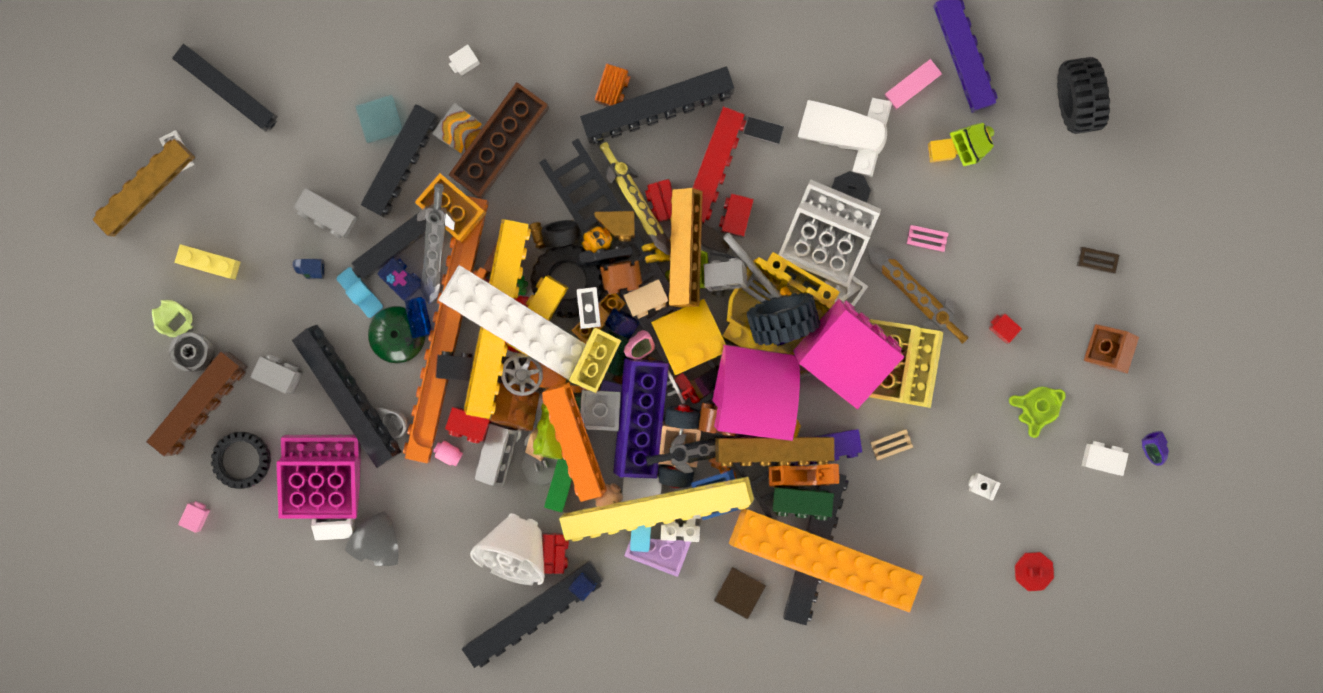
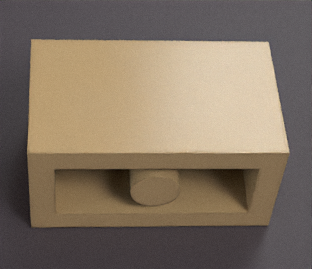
(646, 298)

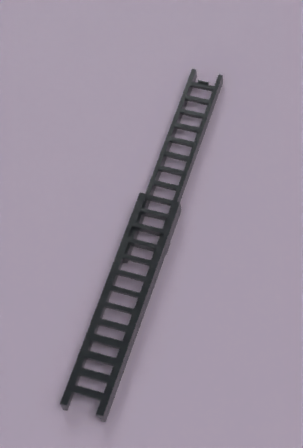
(584, 226)

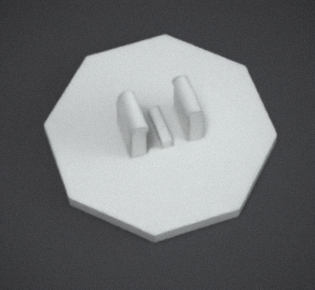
(674, 386)

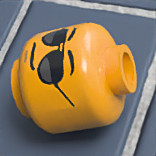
(597, 239)

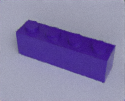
(845, 443)

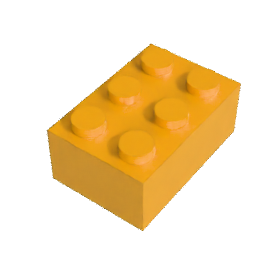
(462, 208)

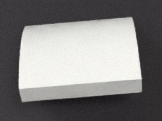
(829, 233)

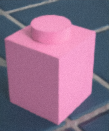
(194, 516)

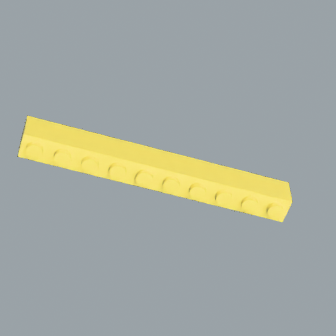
(657, 508)

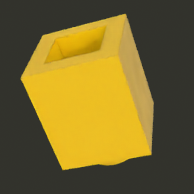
(942, 150)

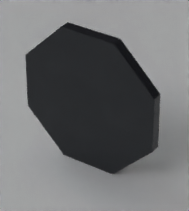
(852, 185)

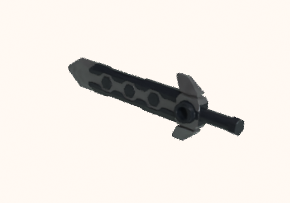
(689, 452)

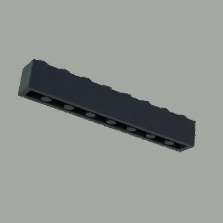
(346, 395)
(804, 586)
(527, 618)

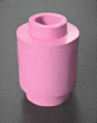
(447, 453)

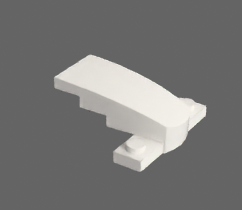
(849, 130)

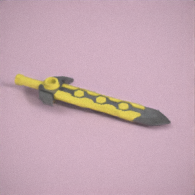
(623, 175)

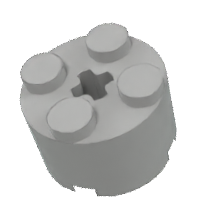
(182, 357)

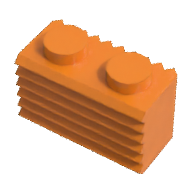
(612, 85)

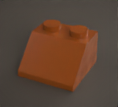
(1111, 348)

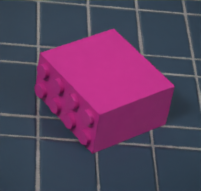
(849, 353)

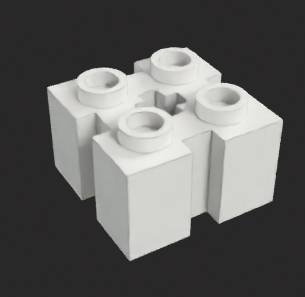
(689, 530)

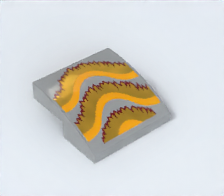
(458, 129)

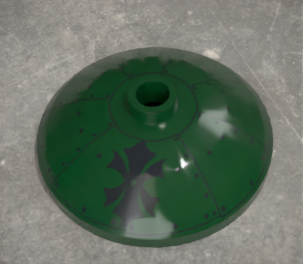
(391, 349)

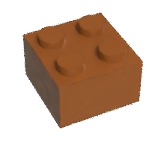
(515, 410)

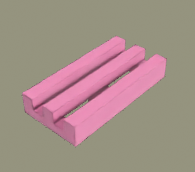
(943, 241)

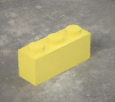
(207, 262)

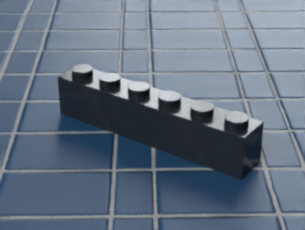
(400, 160)
(461, 366)

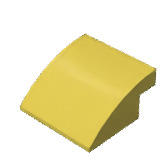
(916, 373)

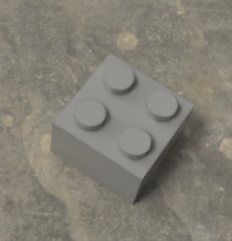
(276, 374)

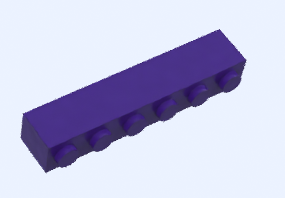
(965, 54)

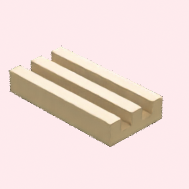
(907, 439)

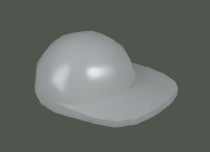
(394, 420)

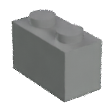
(725, 275)

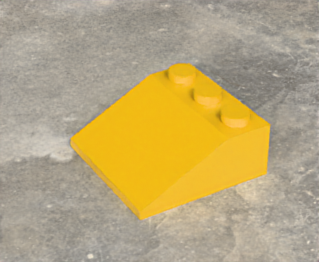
(689, 337)

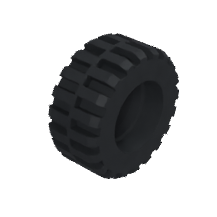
(1083, 95)
(566, 254)

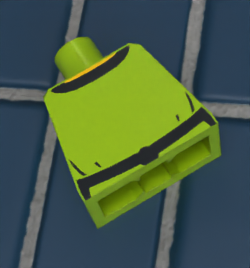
(972, 142)

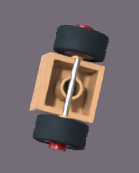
(678, 421)

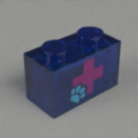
(399, 279)

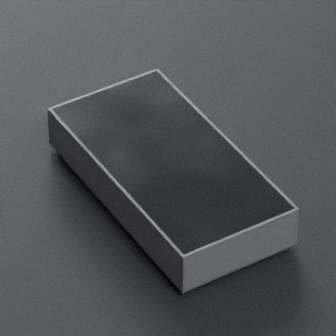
(763, 130)

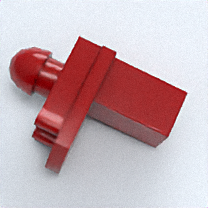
(686, 387)

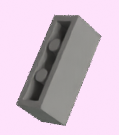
(325, 213)
(496, 455)

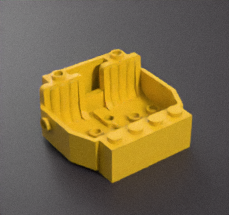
(739, 302)

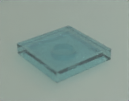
(379, 119)

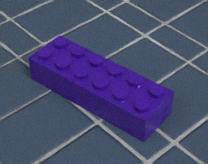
(640, 417)

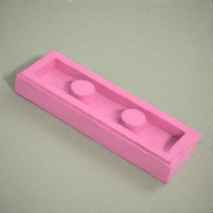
(913, 84)

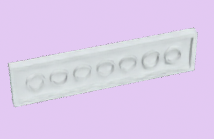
(512, 322)

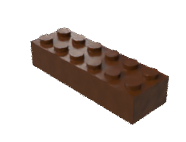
(499, 140)
(197, 404)

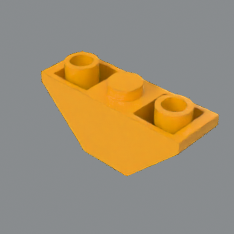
(605, 309)

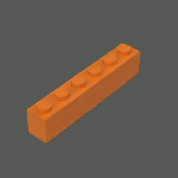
(574, 442)

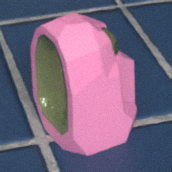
(639, 345)

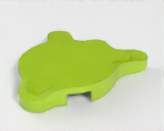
(1039, 407)

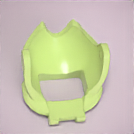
(166, 313)

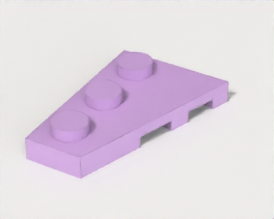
(662, 555)

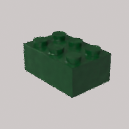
(802, 502)

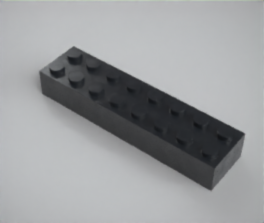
(658, 105)

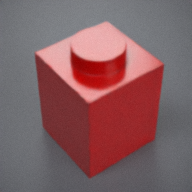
(1004, 327)

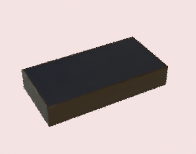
(706, 382)

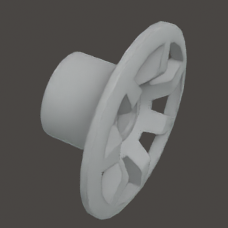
(521, 375)

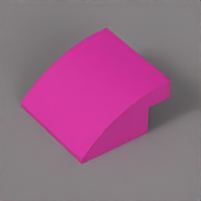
(757, 393)
(318, 477)

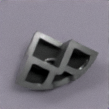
(375, 541)

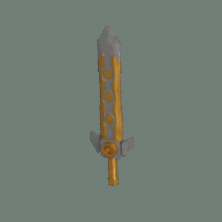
(918, 295)

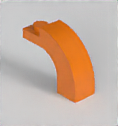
(803, 475)

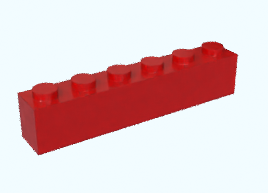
(717, 157)

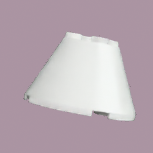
(513, 551)

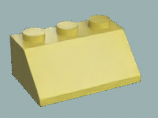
(594, 360)

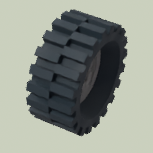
(783, 319)

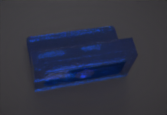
(418, 317)

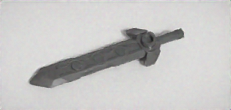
(436, 220)

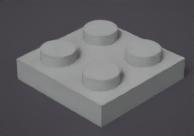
(600, 410)

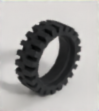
(217, 460)

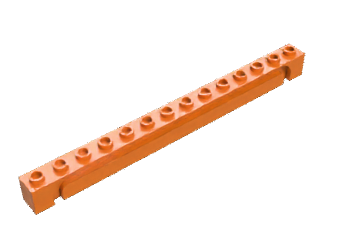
(442, 338)

